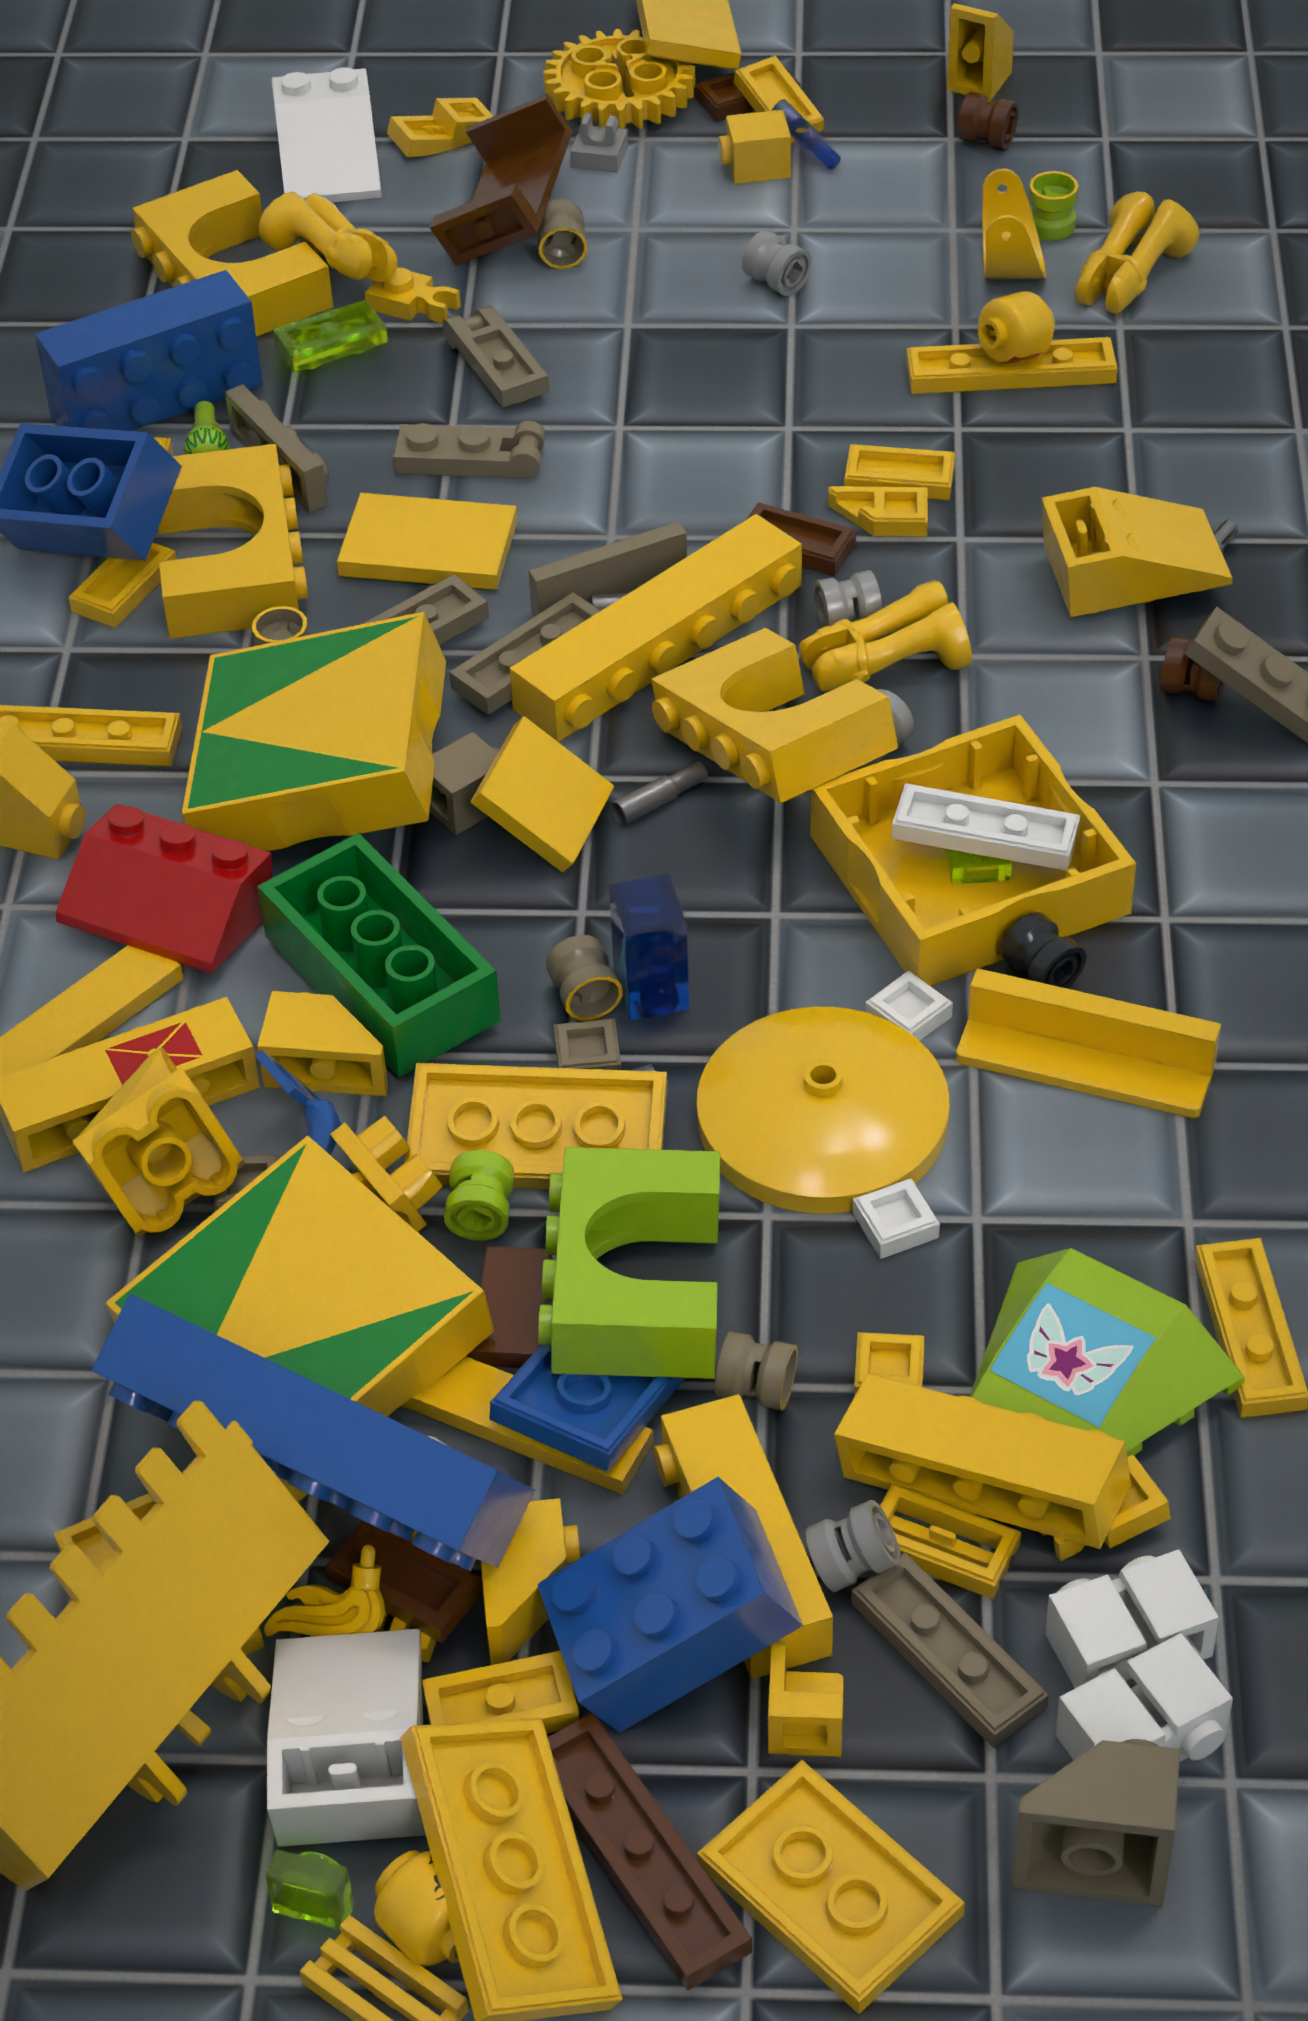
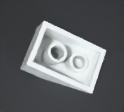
(327, 134)

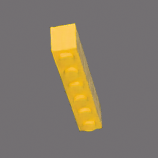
(656, 627)

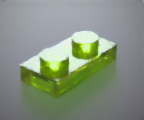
(330, 336)

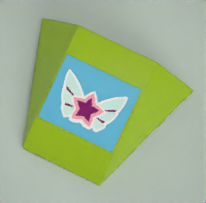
(1099, 1351)

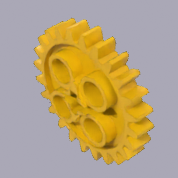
(588, 82)

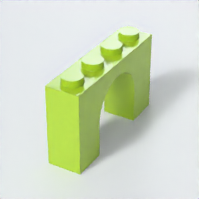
(615, 1321)

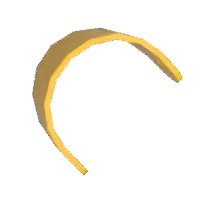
(1009, 230)

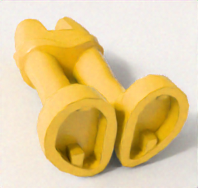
(1134, 222)
(327, 231)
(917, 624)

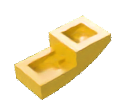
(441, 130)

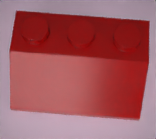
(165, 888)

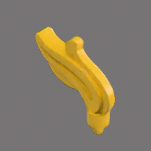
(333, 1613)

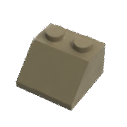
(1102, 1825)

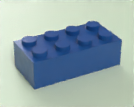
(151, 356)

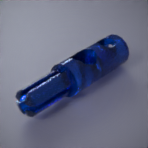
(810, 139)

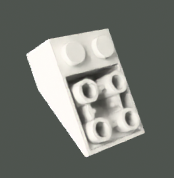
(337, 1737)

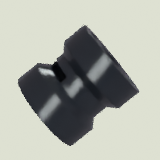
(1038, 949)

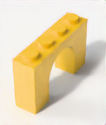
(203, 219)
(231, 588)
(723, 712)

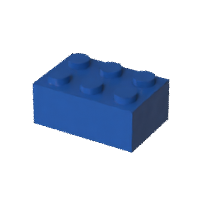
(85, 490)
(668, 1605)

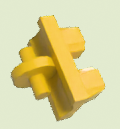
(376, 1150)

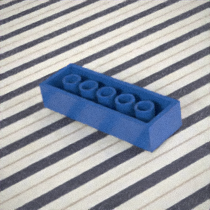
(317, 1436)

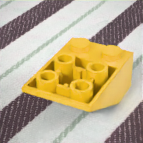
(1127, 549)

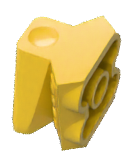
(158, 1146)

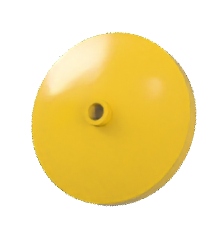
(822, 1108)

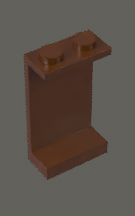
(521, 167)

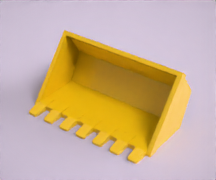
(142, 1640)

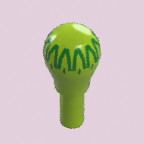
(205, 432)

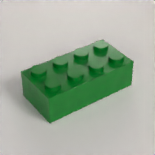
(380, 952)

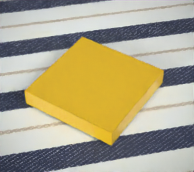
(542, 794)

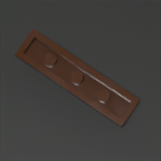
(646, 1855)

